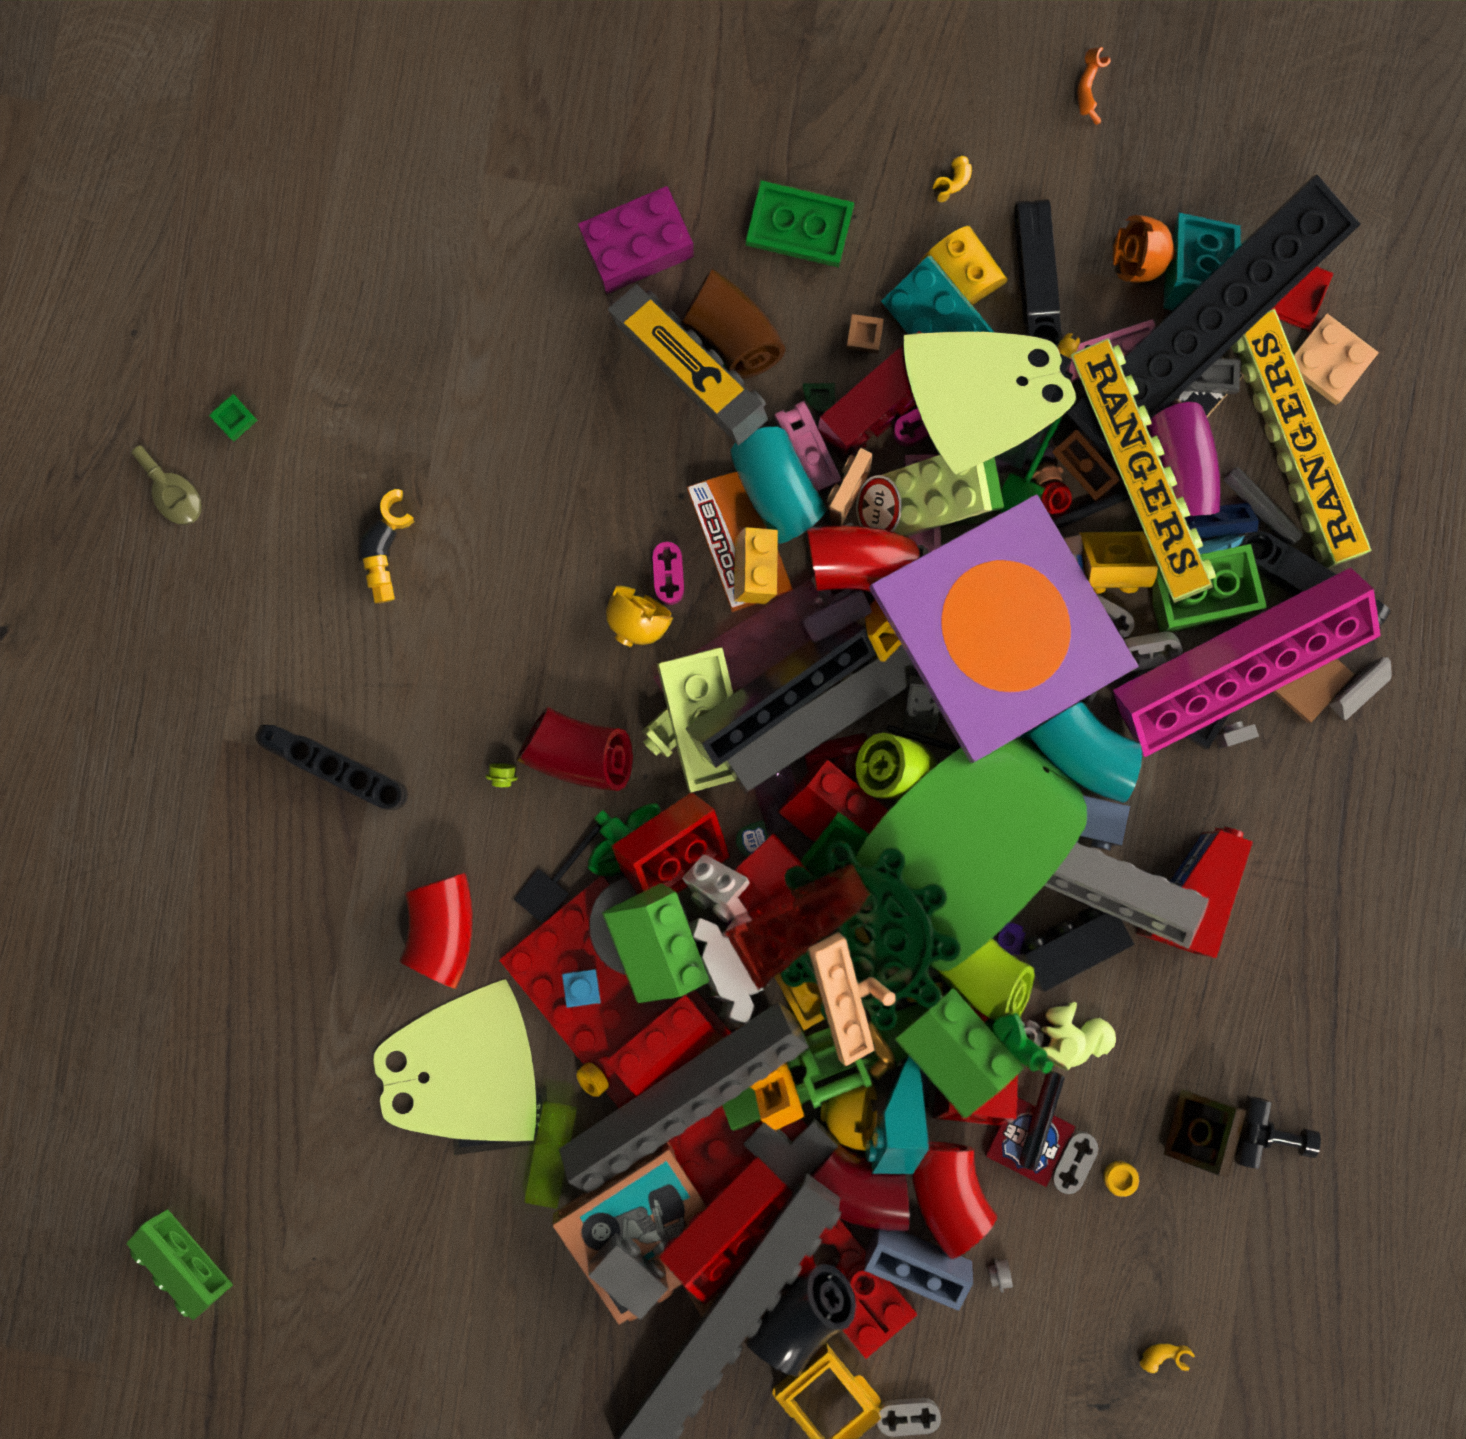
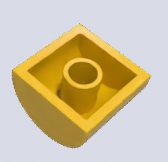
(968, 264)
(1118, 561)

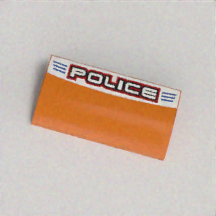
(722, 514)

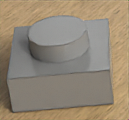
(1236, 734)

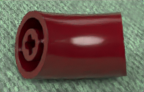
(578, 751)
(865, 1197)

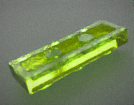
(547, 1165)

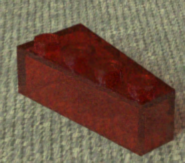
(785, 927)

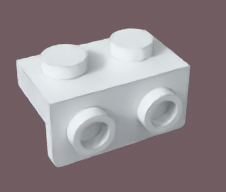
(716, 887)

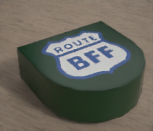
(751, 837)

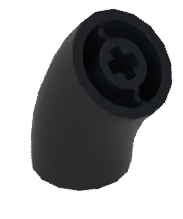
(804, 1319)

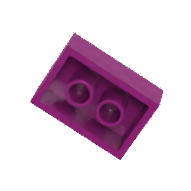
(636, 240)

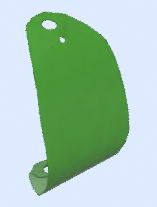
(983, 835)

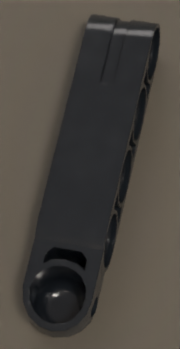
(1037, 269)
(1292, 568)
(285, 744)

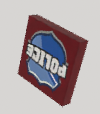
(1010, 1138)

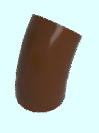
(734, 327)

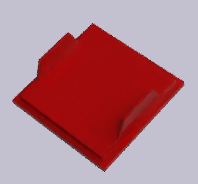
(1304, 300)

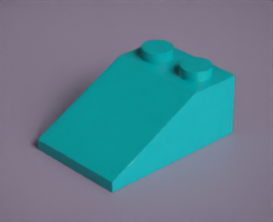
(1199, 250)
(901, 1130)

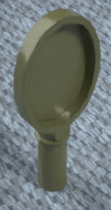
(171, 493)

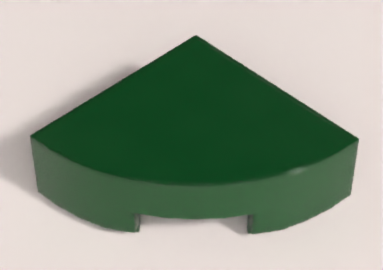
(819, 396)

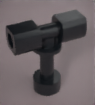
(1261, 1134)

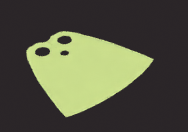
(972, 395)
(476, 1068)

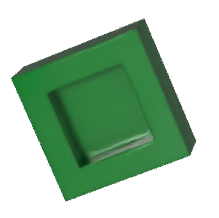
(233, 417)

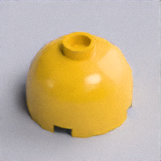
(636, 618)
(851, 1116)

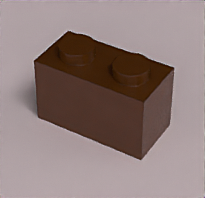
(1087, 463)

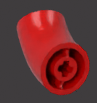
(857, 555)
(439, 929)
(952, 1197)

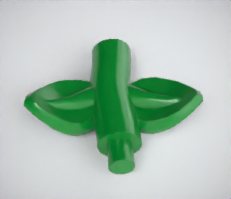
(602, 858)
(1011, 1033)

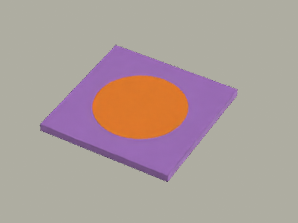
(1003, 628)

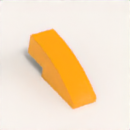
(778, 1098)

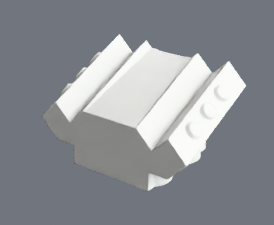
(725, 972)

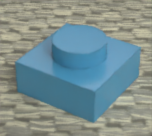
(581, 988)

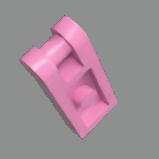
(809, 447)

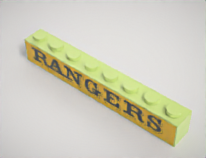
(1300, 443)
(1142, 471)

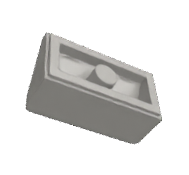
(1362, 688)

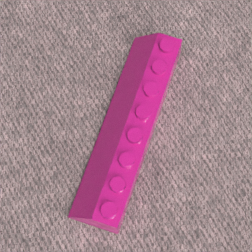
(1249, 661)

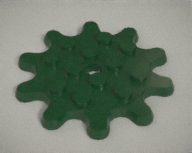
(900, 929)

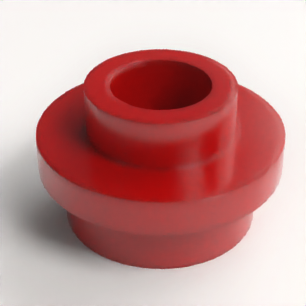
(1062, 499)
(868, 1291)

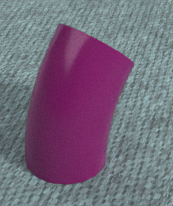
(1190, 454)

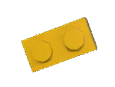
(755, 565)

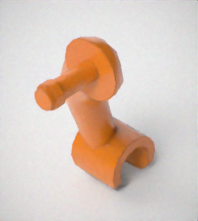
(1085, 98)

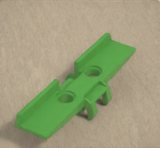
(821, 1062)

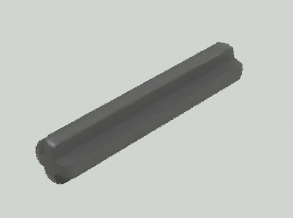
(1263, 506)

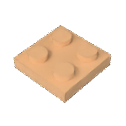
(1333, 359)
(843, 497)

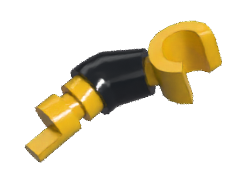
(375, 547)

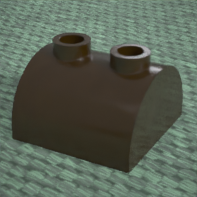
(1205, 1133)

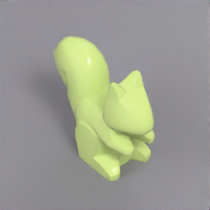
(1072, 1045)

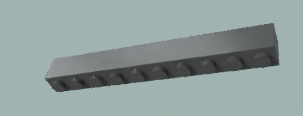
(735, 1313)

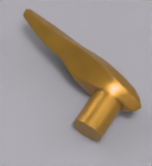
(883, 1052)

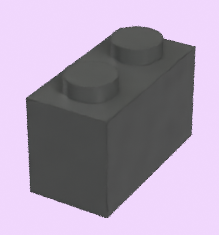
(628, 1275)

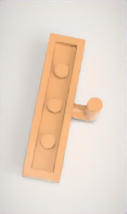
(843, 998)

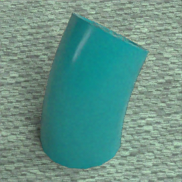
(777, 482)
(1090, 752)

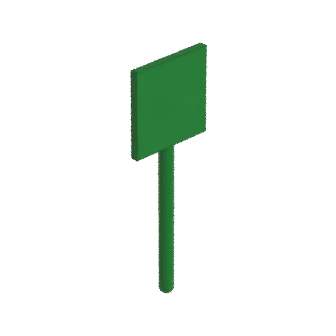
(1018, 489)

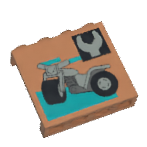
(645, 1203)

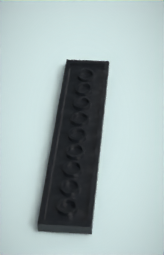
(1229, 301)

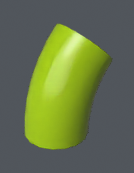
(892, 765)
(992, 981)

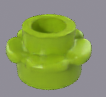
(501, 774)

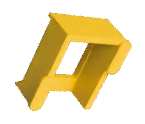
(857, 1386)

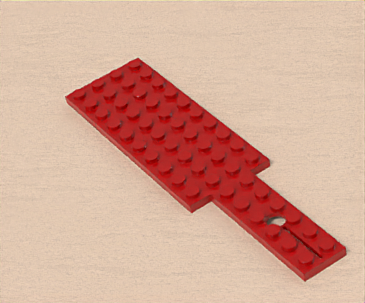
(707, 1149)

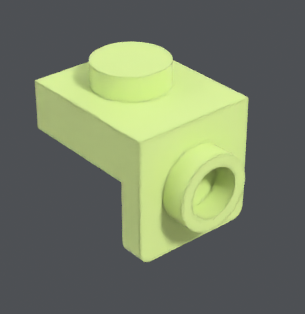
(660, 735)

